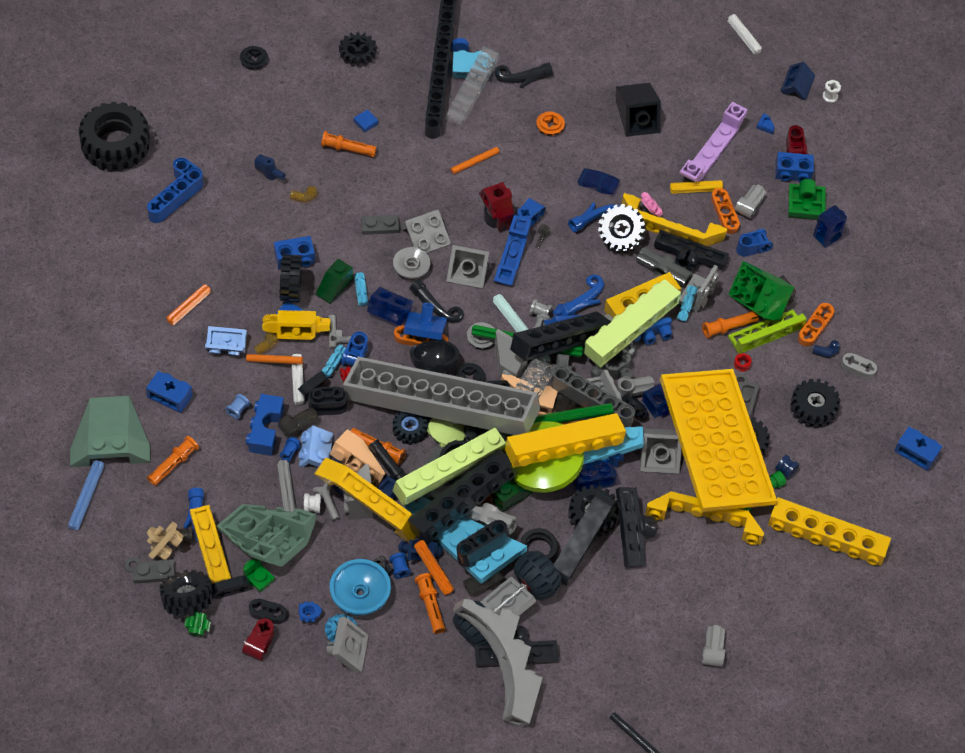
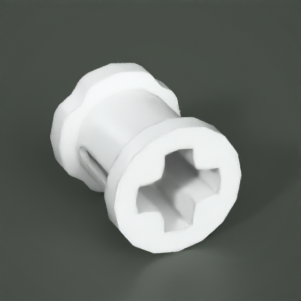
(832, 88)

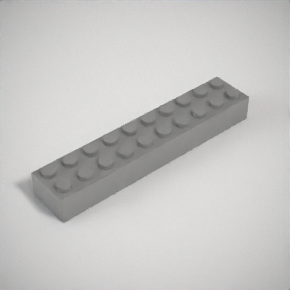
(442, 396)

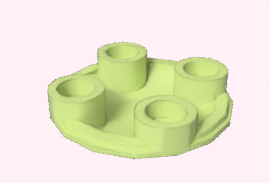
(445, 432)

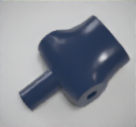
(268, 168)

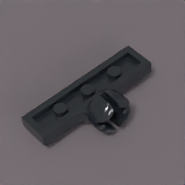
(690, 252)
(633, 527)
(539, 653)

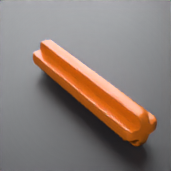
(188, 304)
(433, 567)

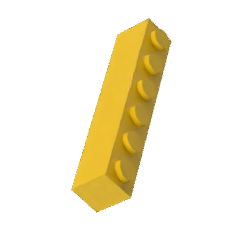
(565, 440)

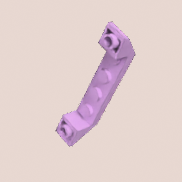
(716, 144)

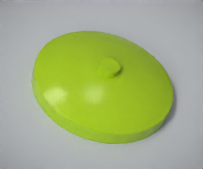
(551, 474)

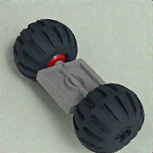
(537, 581)

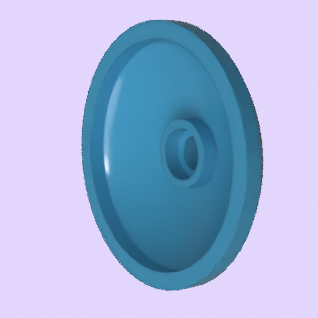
(360, 576)

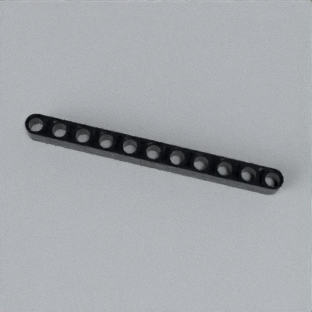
(440, 68)

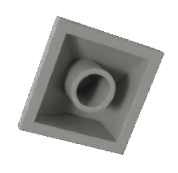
(507, 361)

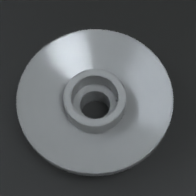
(411, 256)

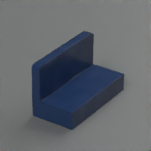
(798, 80)

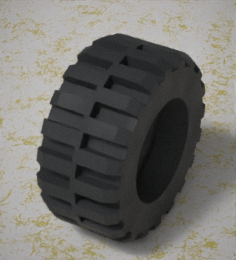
(119, 153)

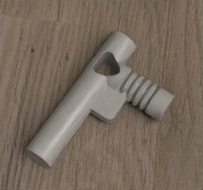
(336, 334)

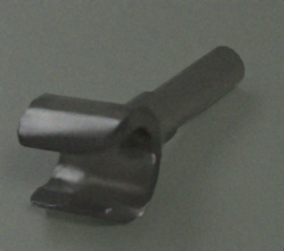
(544, 231)

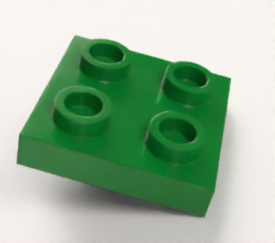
(806, 199)

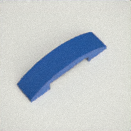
(513, 251)

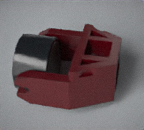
(498, 206)

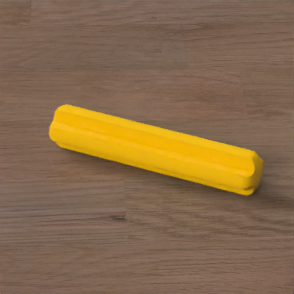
(699, 186)

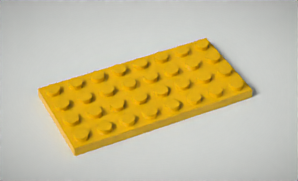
(717, 440)

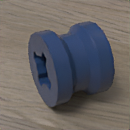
(787, 466)

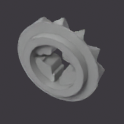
(482, 343)

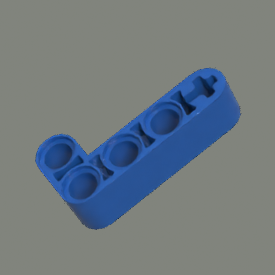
(188, 182)

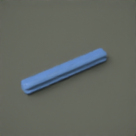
(86, 495)

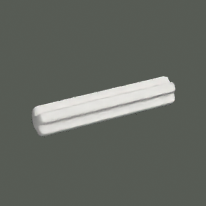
(745, 35)
(297, 377)

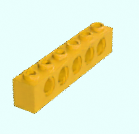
(838, 528)

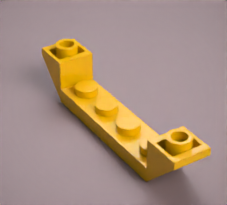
(713, 235)
(368, 495)
(736, 517)

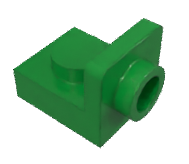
(257, 575)

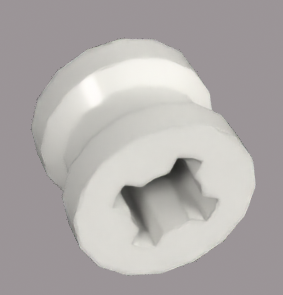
(312, 503)

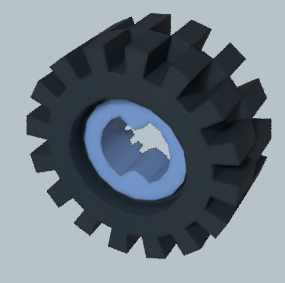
(417, 432)

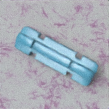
(361, 289)
(687, 303)
(334, 361)

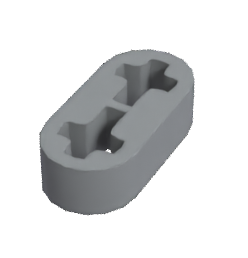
(859, 365)

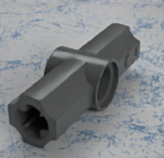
(663, 264)

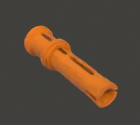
(340, 142)
(722, 325)
(397, 454)
(178, 455)
(428, 595)

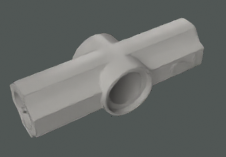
(487, 513)

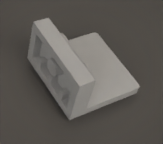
(427, 231)
(704, 286)

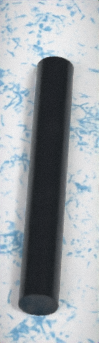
(633, 733)

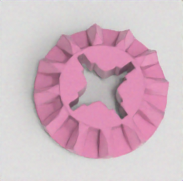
(651, 204)

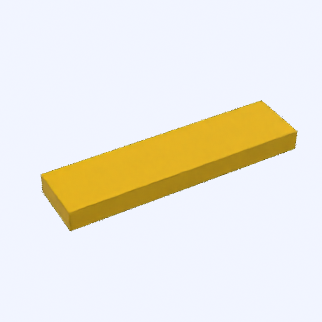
(209, 544)

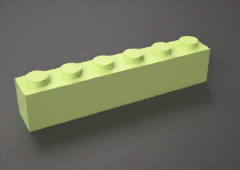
(632, 322)
(447, 467)

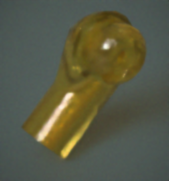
(305, 196)
(270, 340)

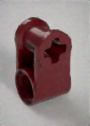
(796, 140)
(258, 642)

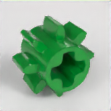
(197, 624)

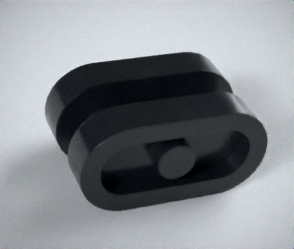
(328, 400)

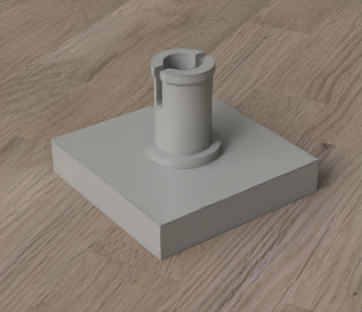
(349, 645)

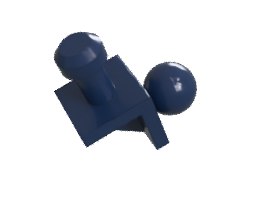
(405, 547)

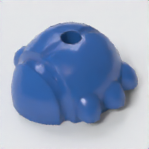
(311, 609)

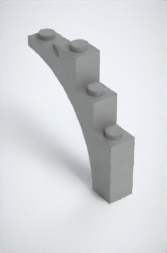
(512, 654)

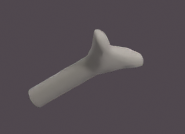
(325, 493)

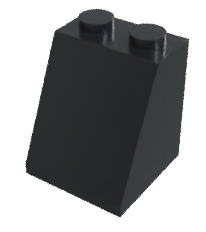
(639, 109)

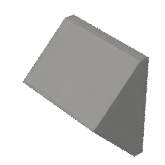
(468, 266)

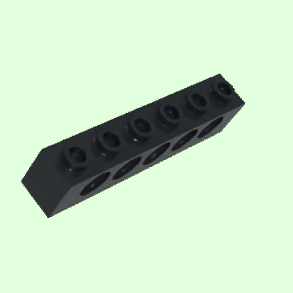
(557, 336)
(462, 496)

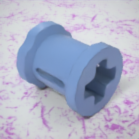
(237, 407)

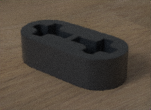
(312, 383)
(230, 587)
(268, 610)

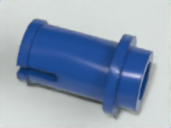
(291, 445)

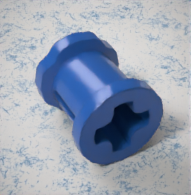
(400, 565)

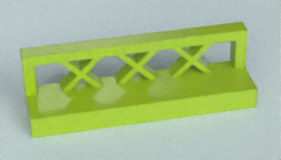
(767, 334)

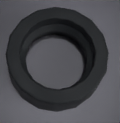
(545, 535)

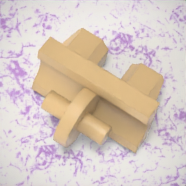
(159, 546)

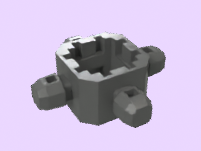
(623, 368)

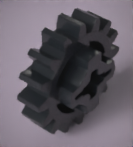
(358, 48)

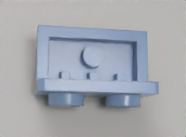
(227, 340)
(315, 446)

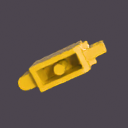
(295, 324)

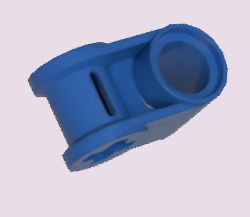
(531, 210)
(753, 243)
(355, 350)

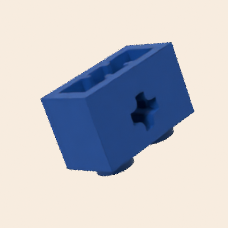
(169, 391)
(918, 448)

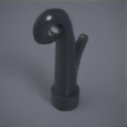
(527, 76)
(419, 289)

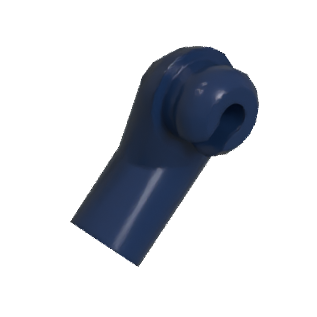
(827, 351)

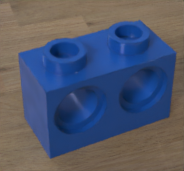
(794, 166)
(296, 246)

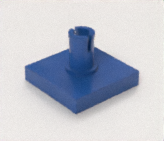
(425, 324)

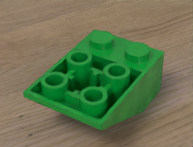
(761, 291)

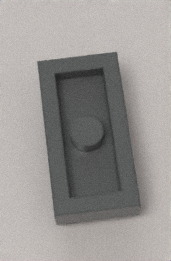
(379, 224)

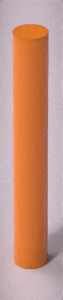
(468, 163)
(274, 359)

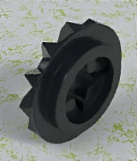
(256, 52)
(470, 369)
(640, 409)

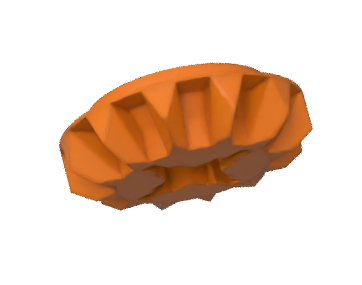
(545, 118)

